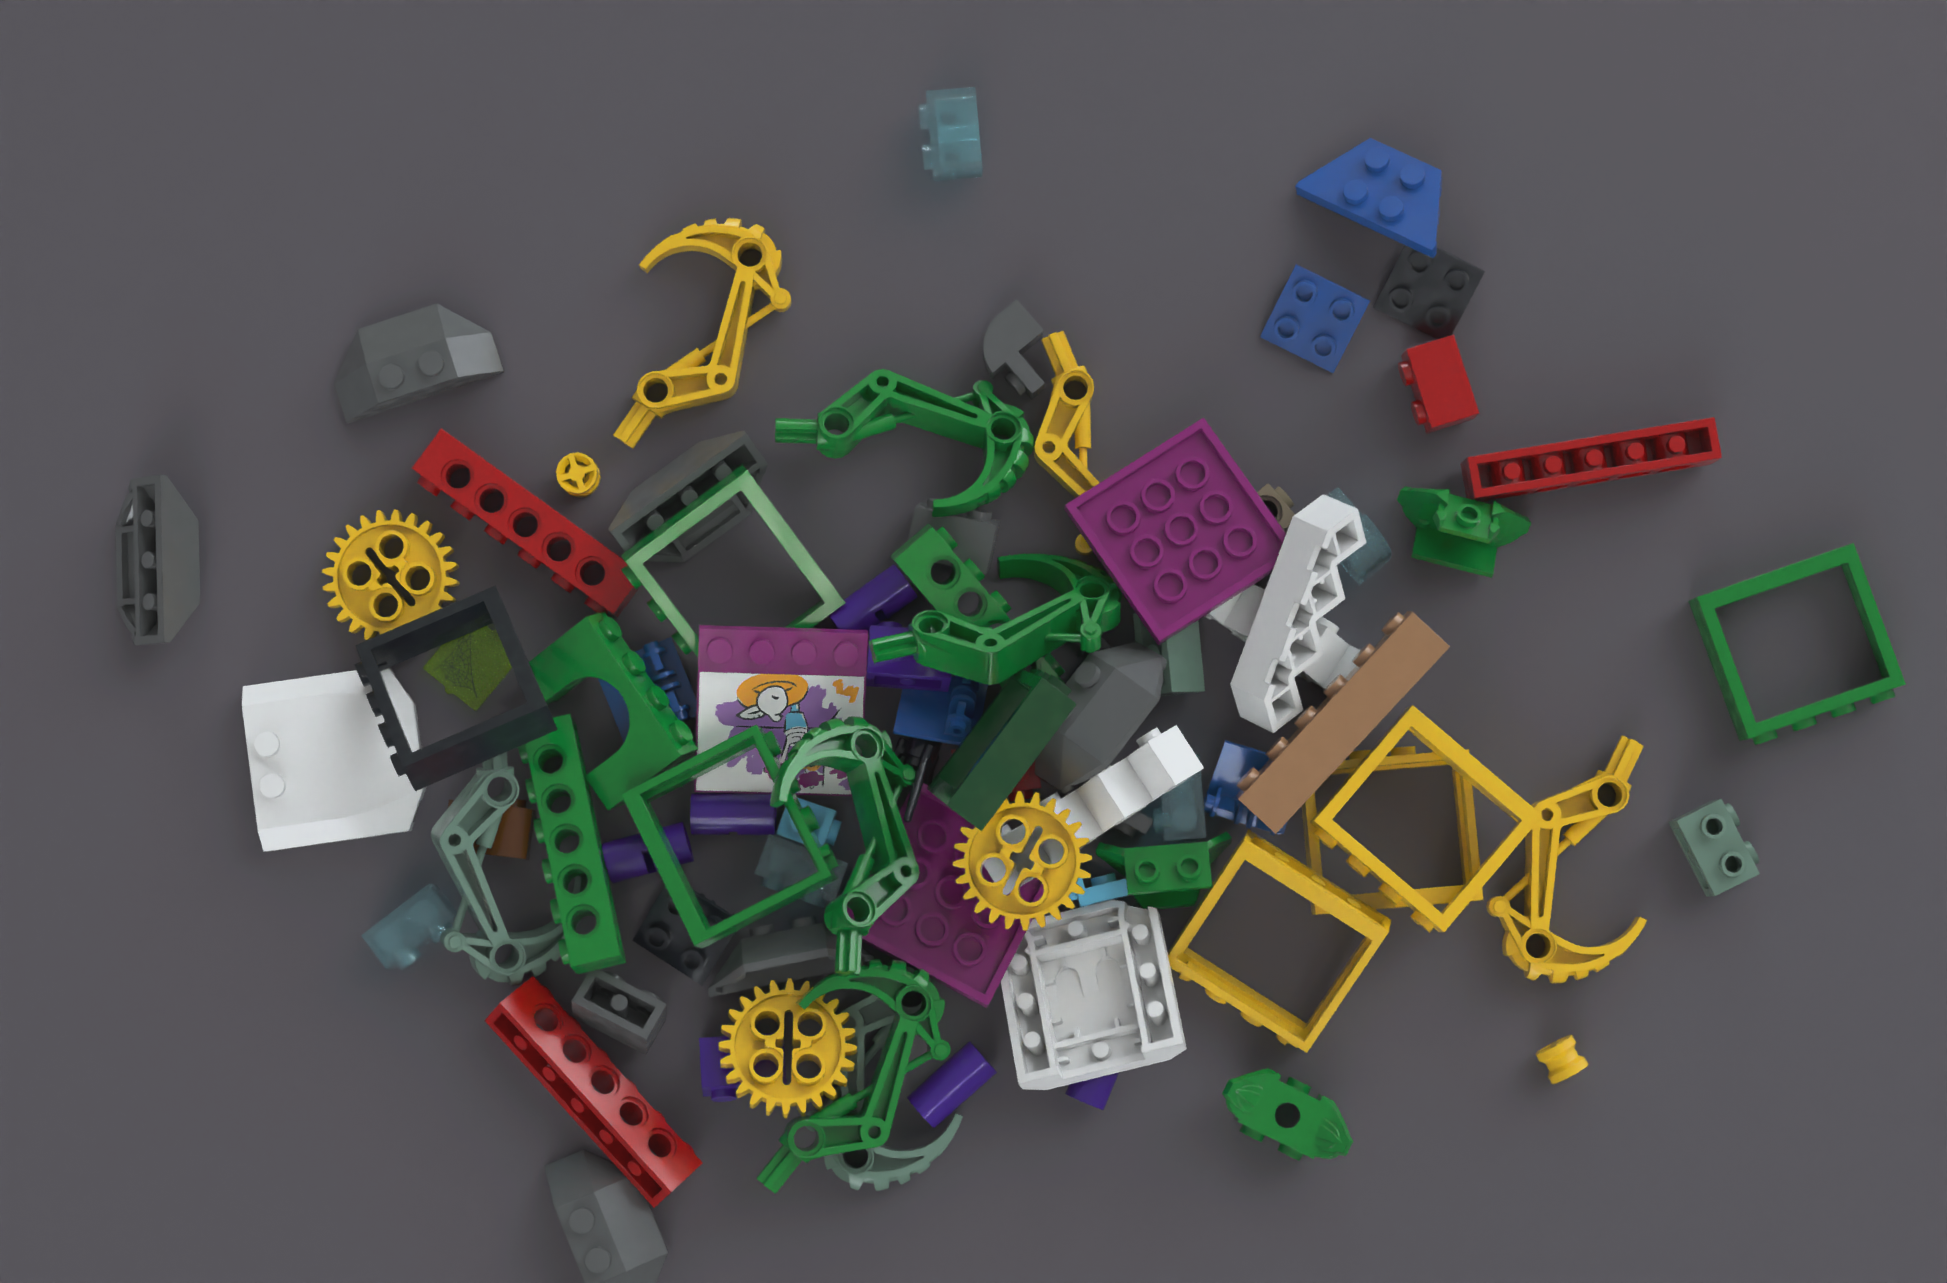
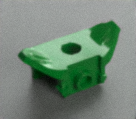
(1459, 529)
(1165, 873)
(1320, 1127)

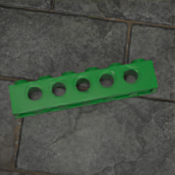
(930, 546)
(604, 943)

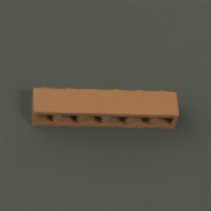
(1342, 720)

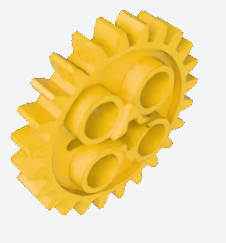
(419, 553)
(1057, 878)
(750, 1047)

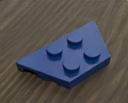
(1381, 192)

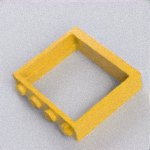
(1468, 767)
(1466, 822)
(1315, 888)

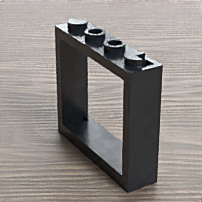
(472, 744)

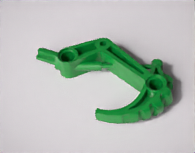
(889, 399)
(991, 655)
(883, 832)
(871, 1126)

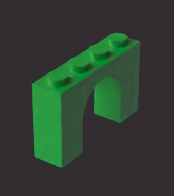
(655, 734)

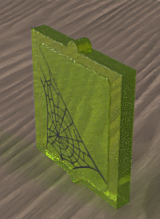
(471, 666)

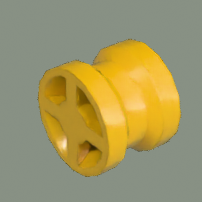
(574, 467)
(1561, 1059)

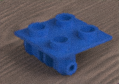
(1314, 318)
(665, 671)
(940, 714)
(1221, 797)

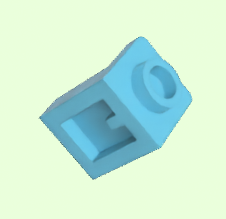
(825, 816)
(1102, 889)

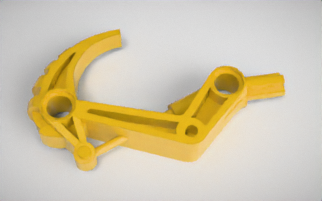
(719, 380)
(1062, 421)
(1542, 847)

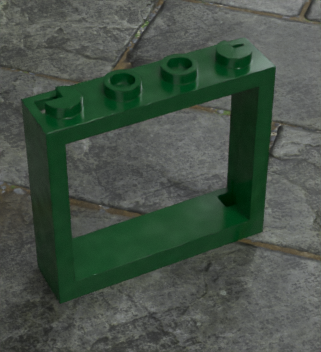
(1002, 745)

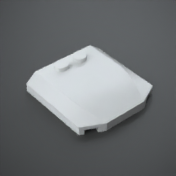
(323, 762)
(1091, 996)

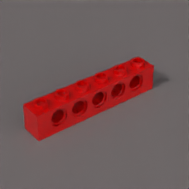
(448, 454)
(1591, 460)
(593, 1111)

